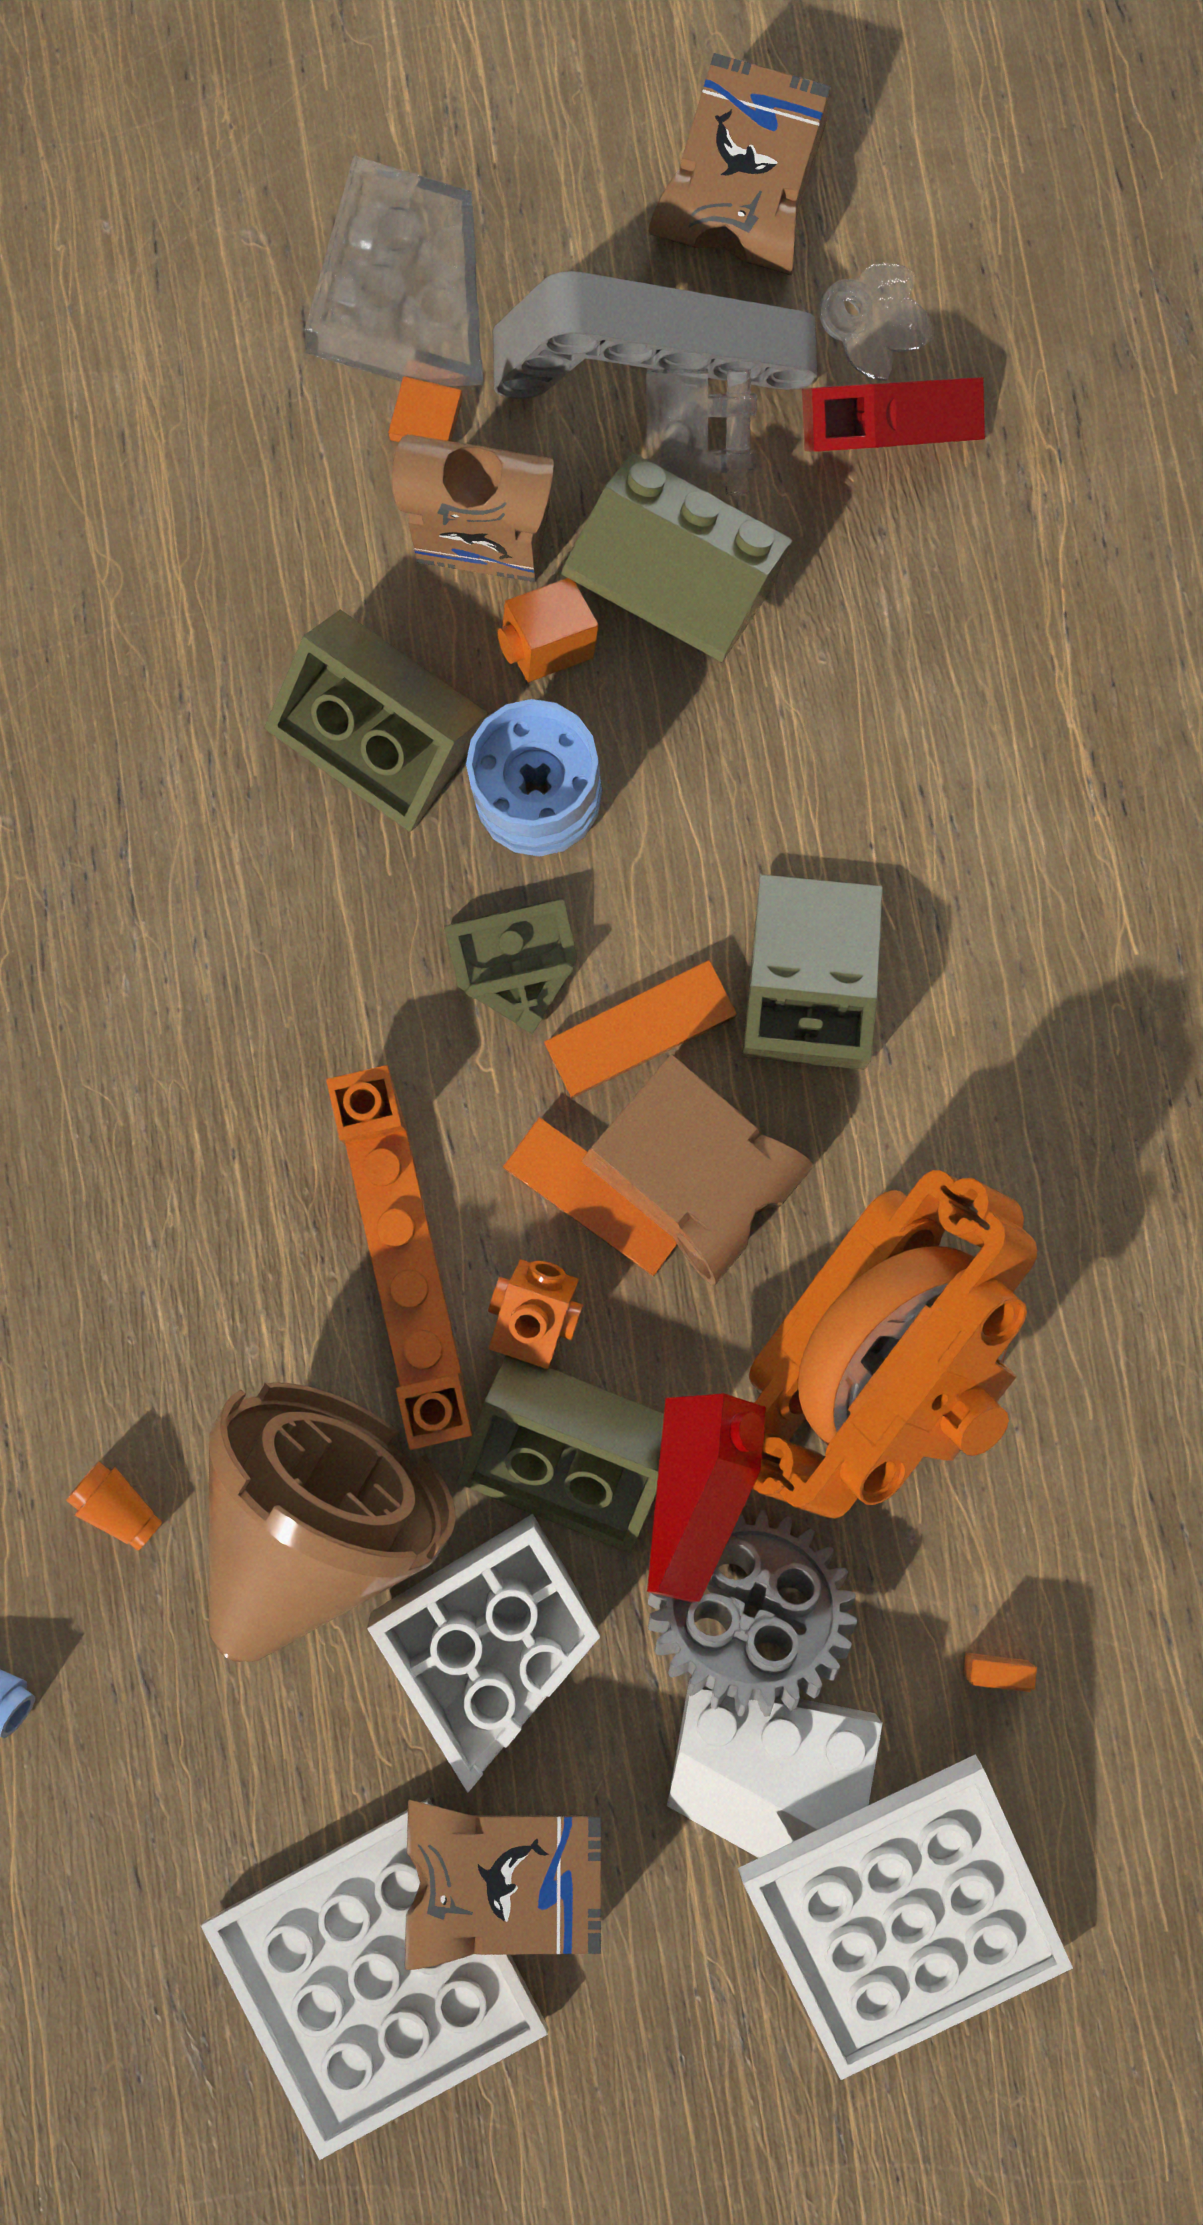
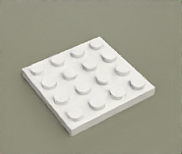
(906, 1917)
(337, 2010)

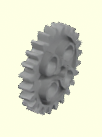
(730, 1660)

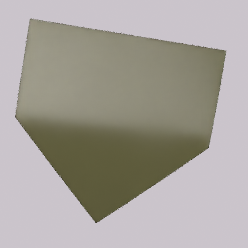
(514, 959)

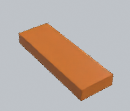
(640, 1029)
(554, 1170)

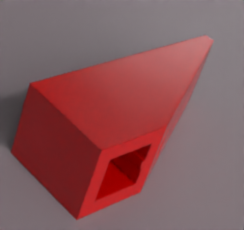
(893, 414)

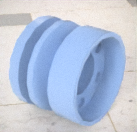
(535, 745)

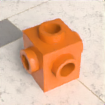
(534, 1312)

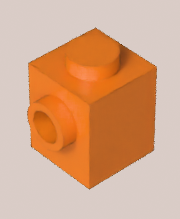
(548, 630)

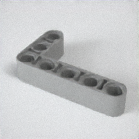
(647, 327)

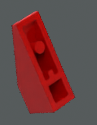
(702, 1485)

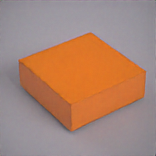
(425, 410)
(999, 1672)

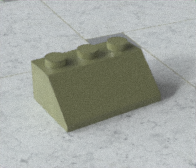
(677, 556)
(373, 718)
(566, 1452)

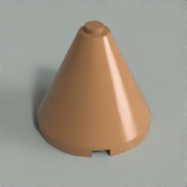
(310, 1515)

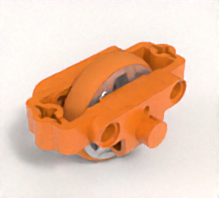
(895, 1347)

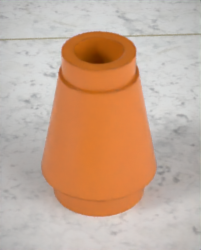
(114, 1506)

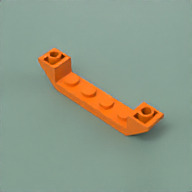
(402, 1257)

